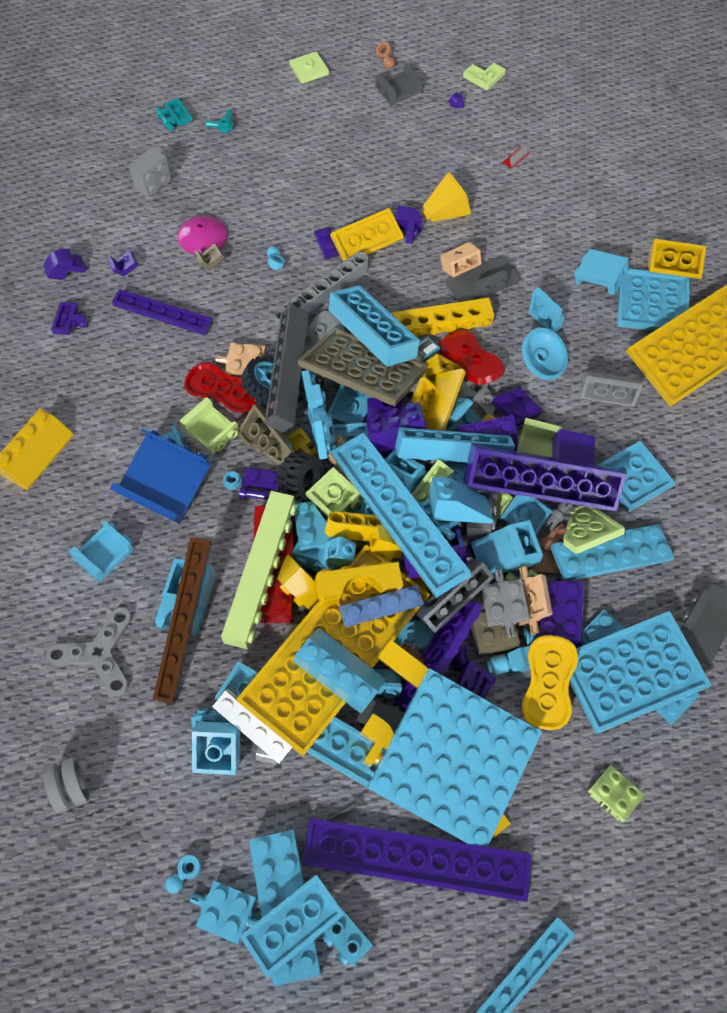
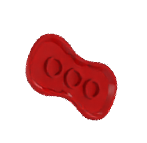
(466, 351)
(212, 382)

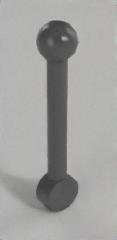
(358, 802)

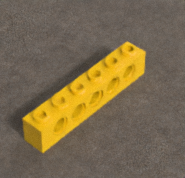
(447, 317)

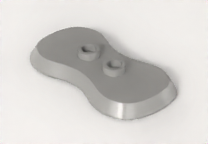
(319, 327)

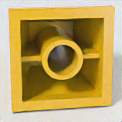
(446, 201)

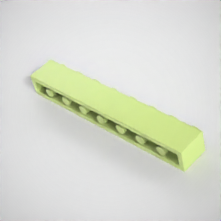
(258, 571)

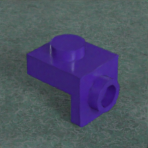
(124, 264)

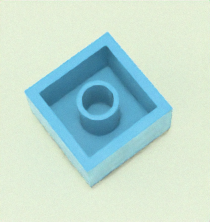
(215, 748)

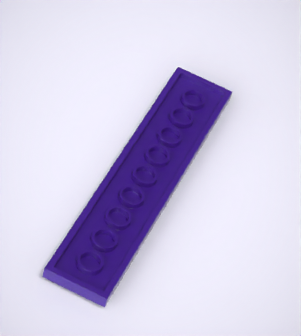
(418, 860)

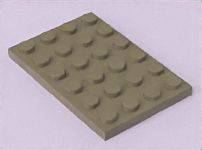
(351, 363)

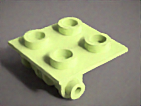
(616, 793)

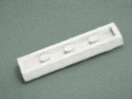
(251, 726)

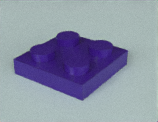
(518, 404)

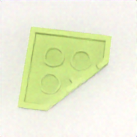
(589, 528)

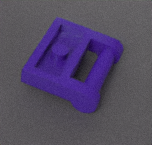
(258, 479)
(472, 676)

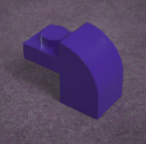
(409, 220)
(61, 262)

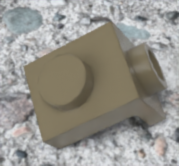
(210, 257)

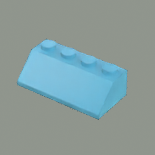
(339, 670)

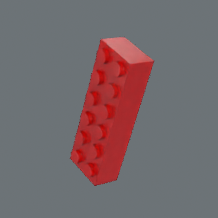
(279, 604)

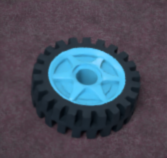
(257, 378)

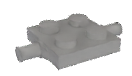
(505, 603)

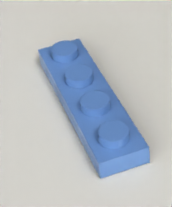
(381, 606)

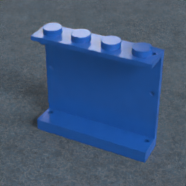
(163, 476)

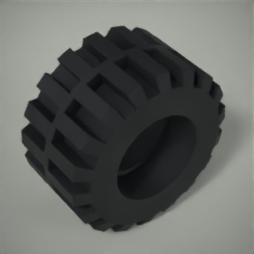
(299, 474)

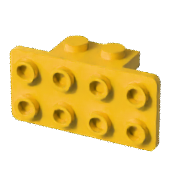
(438, 397)

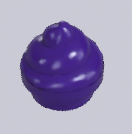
(456, 100)

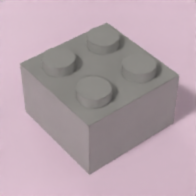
(150, 172)

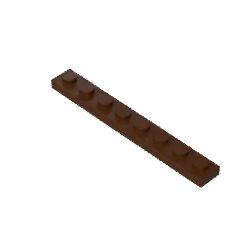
(182, 620)

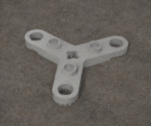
(481, 399)
(84, 652)

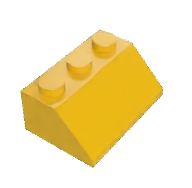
(676, 258)

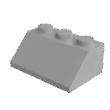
(610, 388)

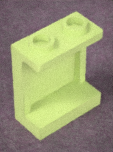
(209, 426)
(537, 437)

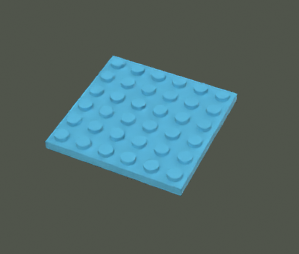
(455, 759)

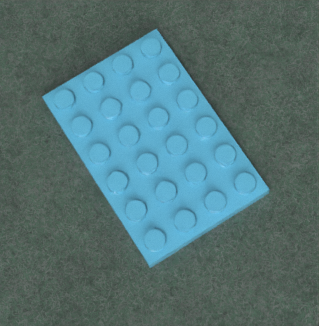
(635, 672)

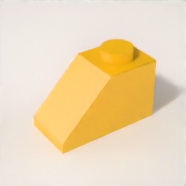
(438, 364)

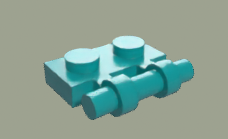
(178, 114)

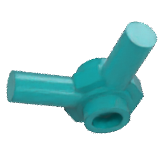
(224, 124)

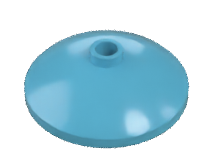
(545, 353)

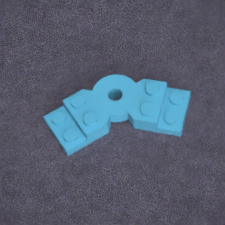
(318, 417)

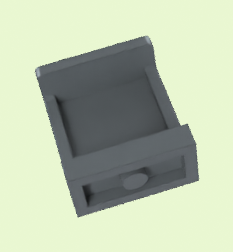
(399, 86)

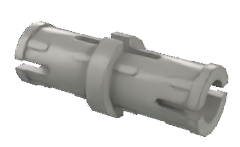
(556, 516)

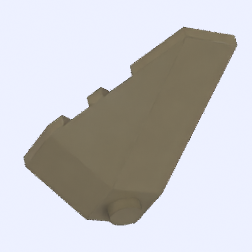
(263, 437)

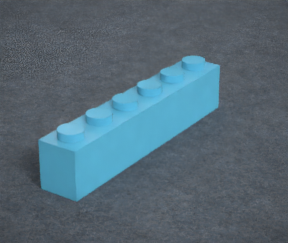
(444, 445)

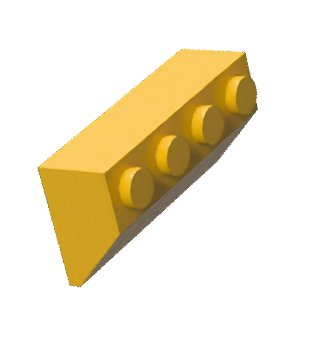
(33, 449)

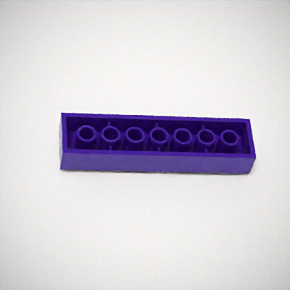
(543, 477)

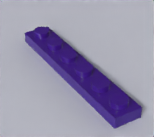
(162, 312)

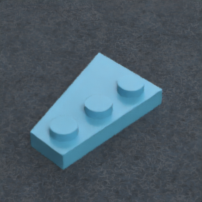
(310, 527)

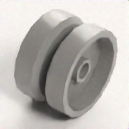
(66, 785)

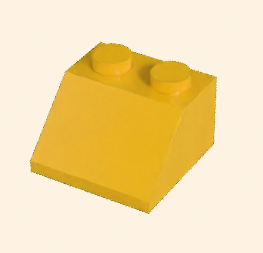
(298, 582)

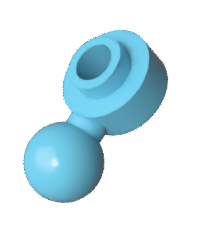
(275, 260)
(175, 882)

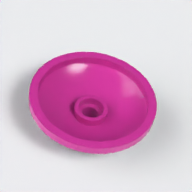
(201, 233)

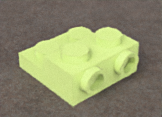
(334, 493)

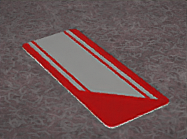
(516, 157)

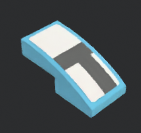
(426, 350)

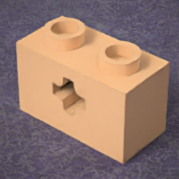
(461, 259)

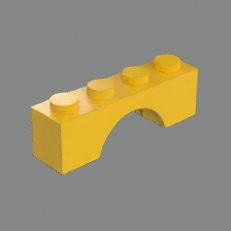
(383, 577)

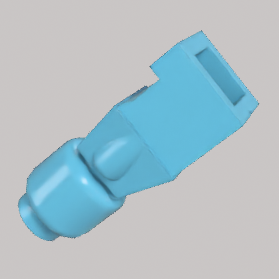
(515, 661)

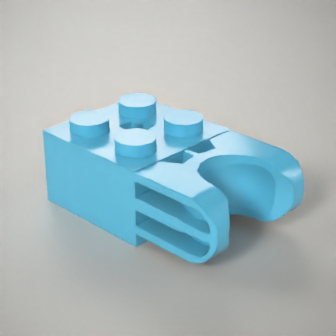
(170, 592)

